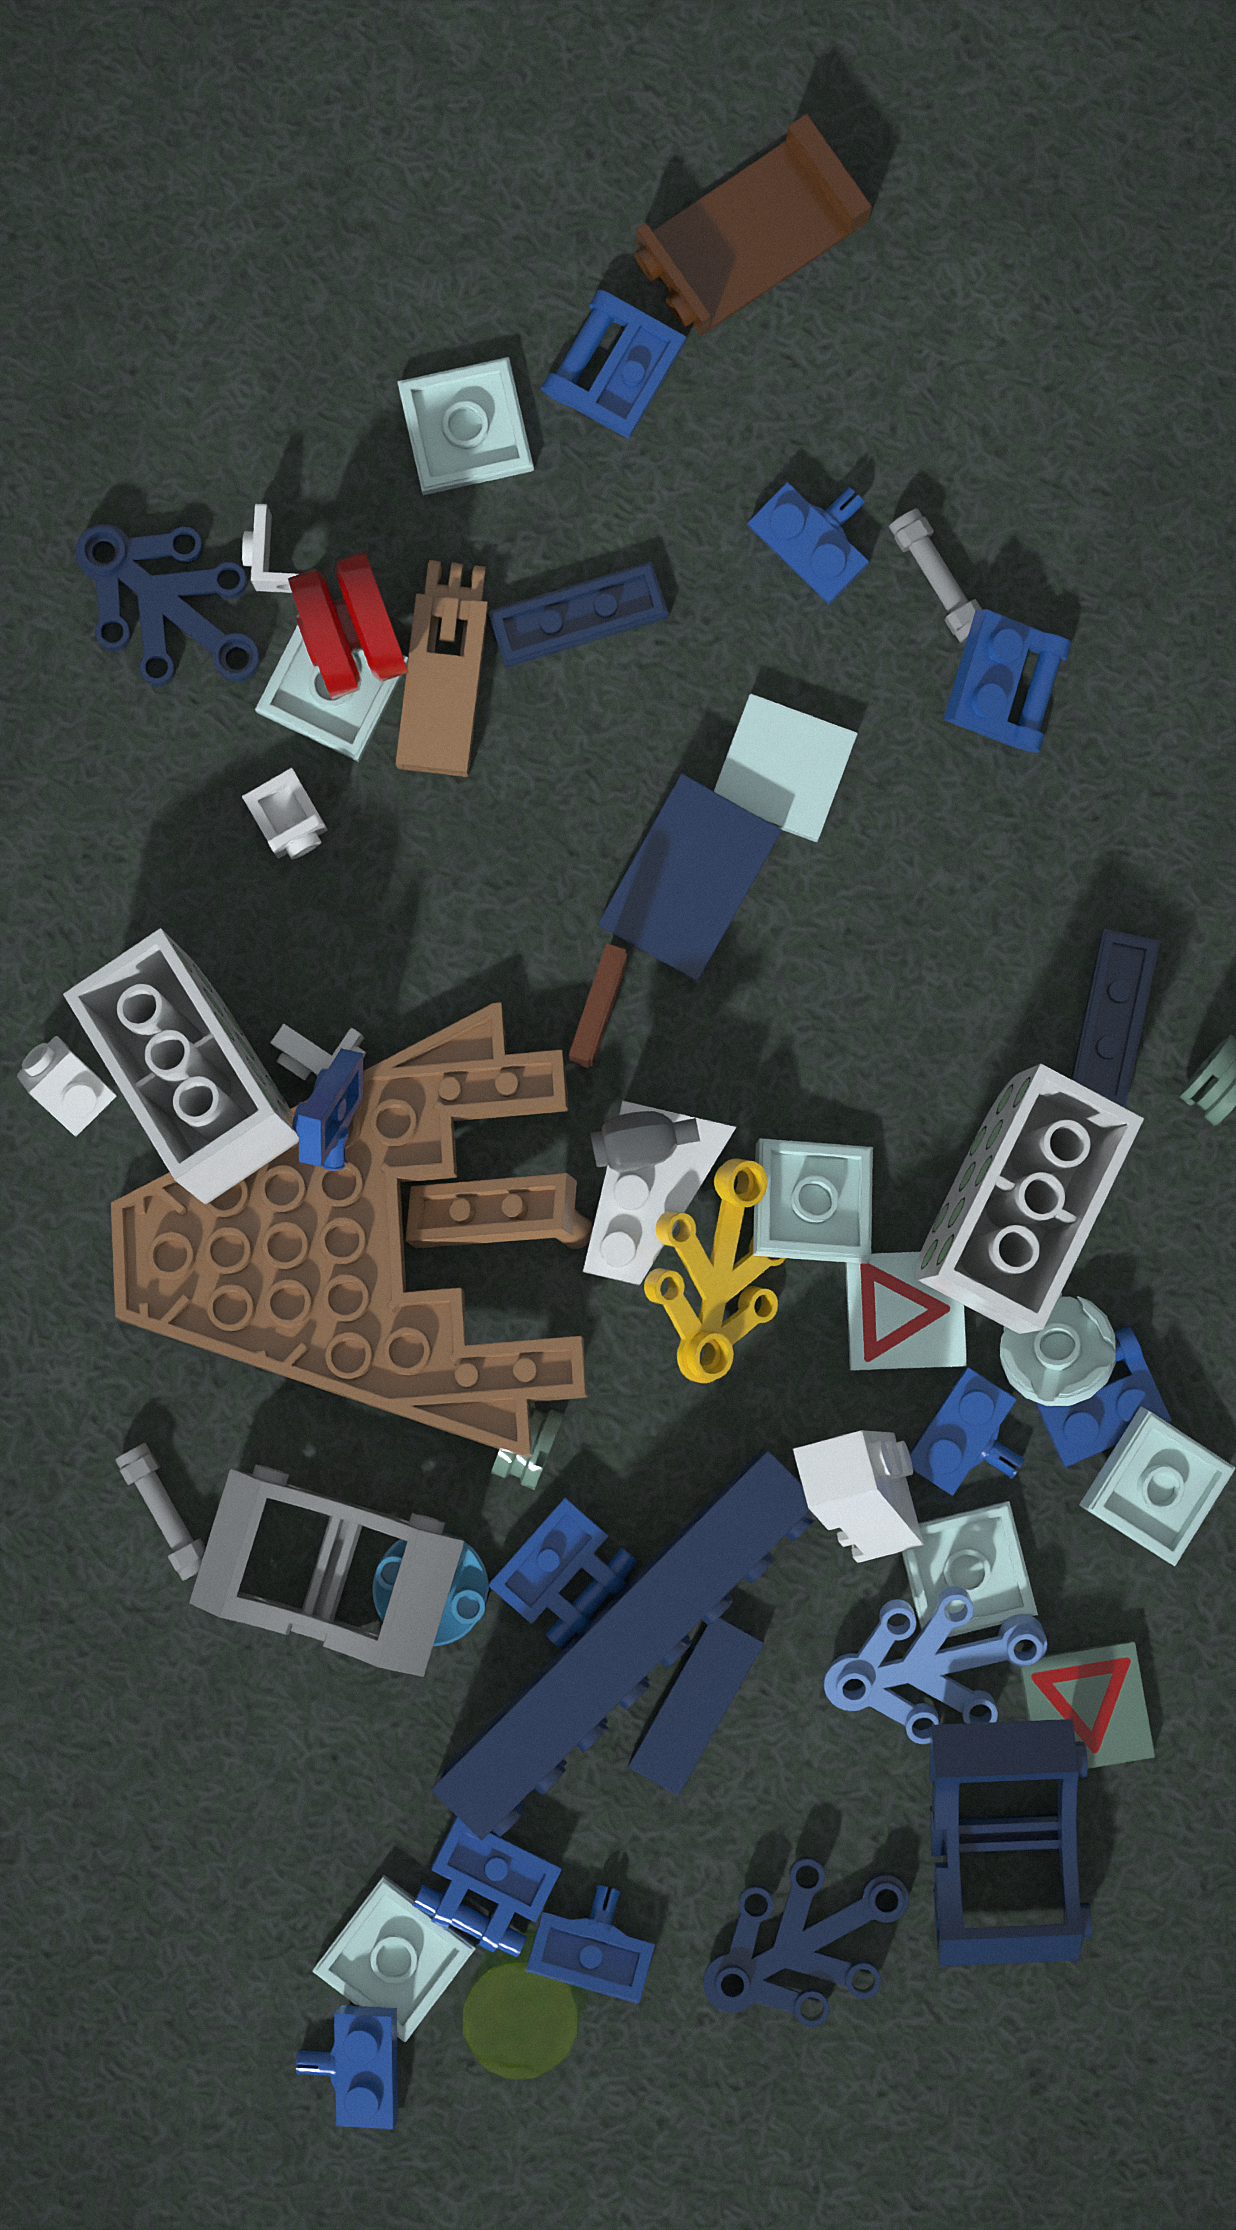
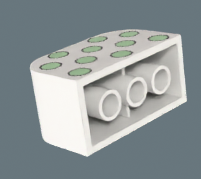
(183, 1066)
(1026, 1198)

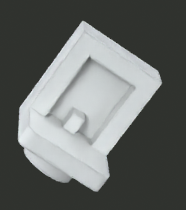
(286, 815)
(303, 1056)
(64, 1085)

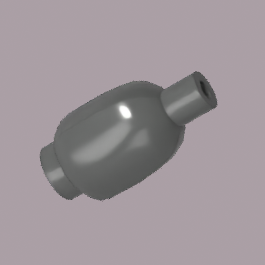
(640, 1140)

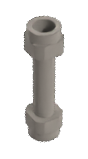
(913, 534)
(139, 1467)

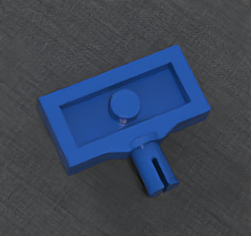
(812, 539)
(326, 1115)
(965, 1433)
(591, 1951)
(360, 2066)

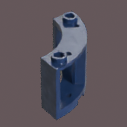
(1005, 1754)

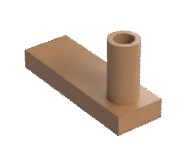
(497, 1212)

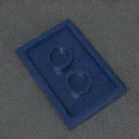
(689, 877)

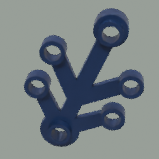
(160, 596)
(797, 1947)

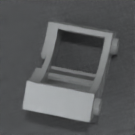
(415, 1599)

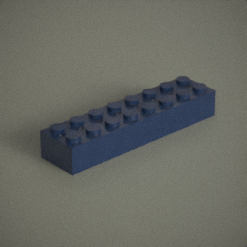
(622, 1644)

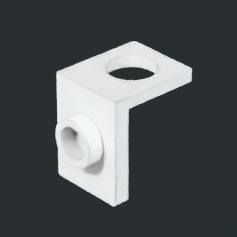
(257, 552)

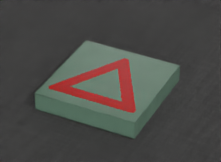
(1100, 1694)

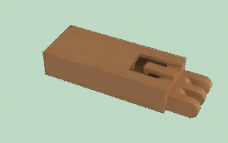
(442, 687)

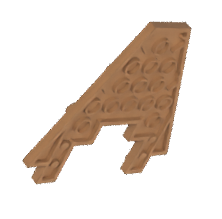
(310, 1262)

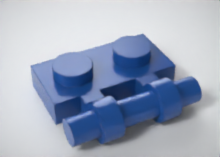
(550, 1561)
(495, 1870)

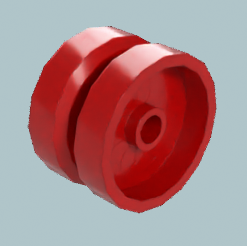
(346, 625)

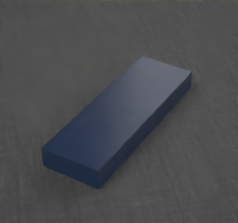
(578, 614)
(1115, 1014)
(695, 1705)

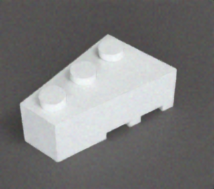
(632, 1201)
(863, 1490)

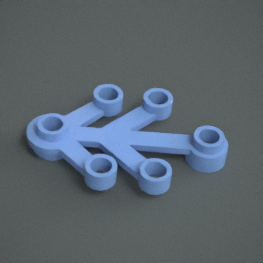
(926, 1665)

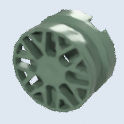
(1214, 1082)
(543, 1430)

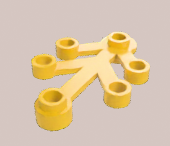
(715, 1278)

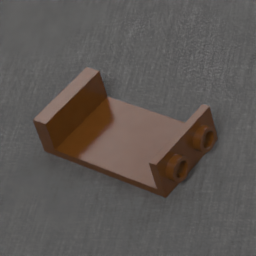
(753, 229)

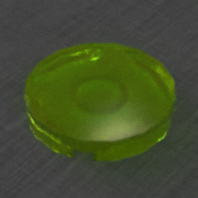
(520, 2002)

